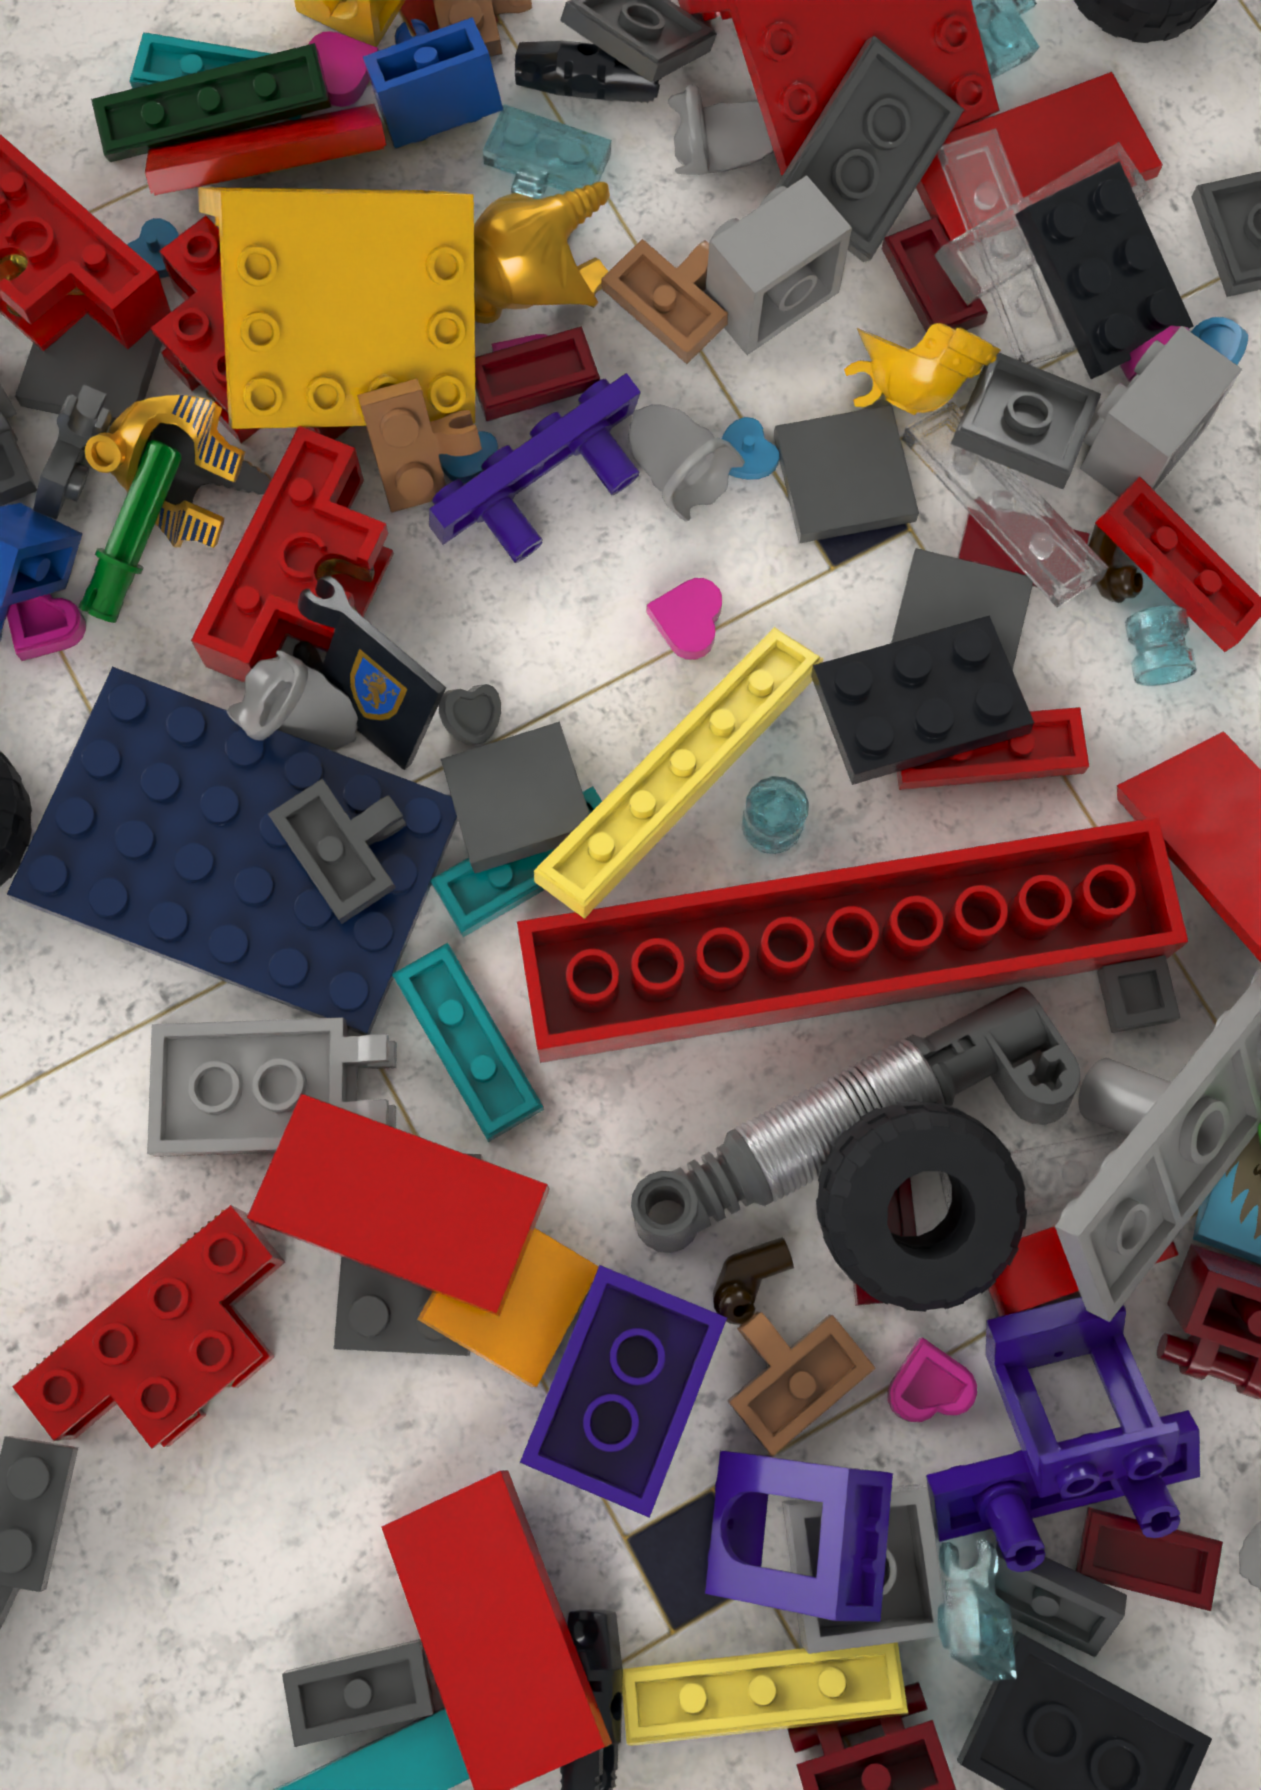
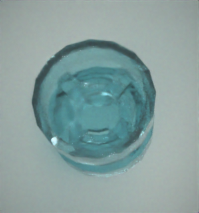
(1160, 645)
(777, 802)

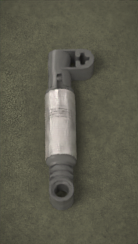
(794, 1139)

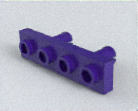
(553, 441)
(1004, 1498)

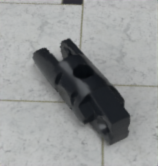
(579, 72)
(598, 1648)

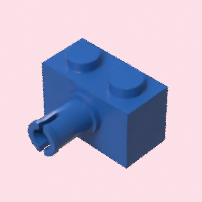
(433, 80)
(33, 555)

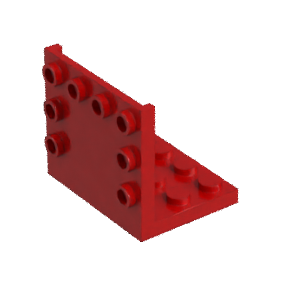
(806, 46)

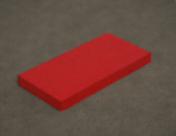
(1048, 141)
(264, 149)
(1209, 826)
(399, 1204)
(495, 1635)

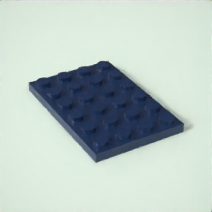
(174, 852)

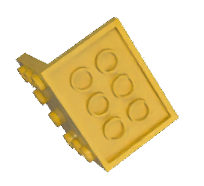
(343, 300)

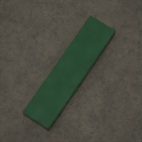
(211, 102)

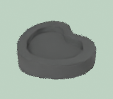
(471, 714)

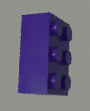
(623, 1391)

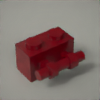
(1217, 1305)
(896, 1761)

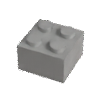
(777, 262)
(1159, 413)
(910, 1579)

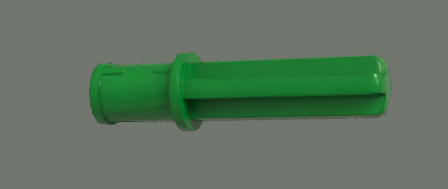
(131, 532)

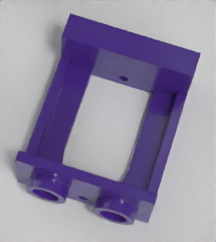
(1059, 1334)
(850, 1543)

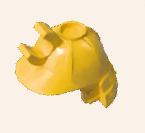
(926, 374)

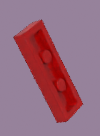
(1181, 564)
(1050, 750)

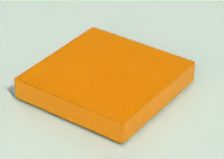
(534, 1317)

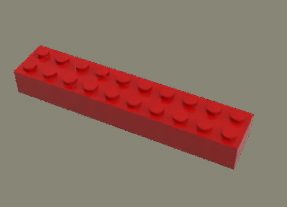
(849, 939)

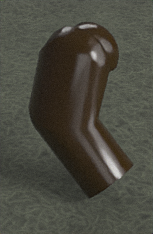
(1119, 580)
(742, 1277)

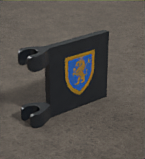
(385, 685)

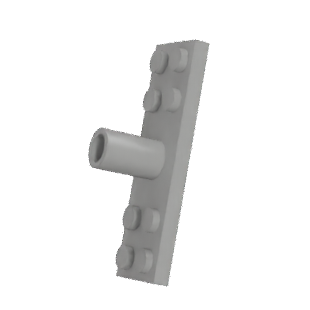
(1174, 1154)

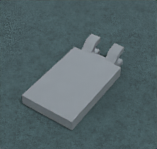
(239, 1081)

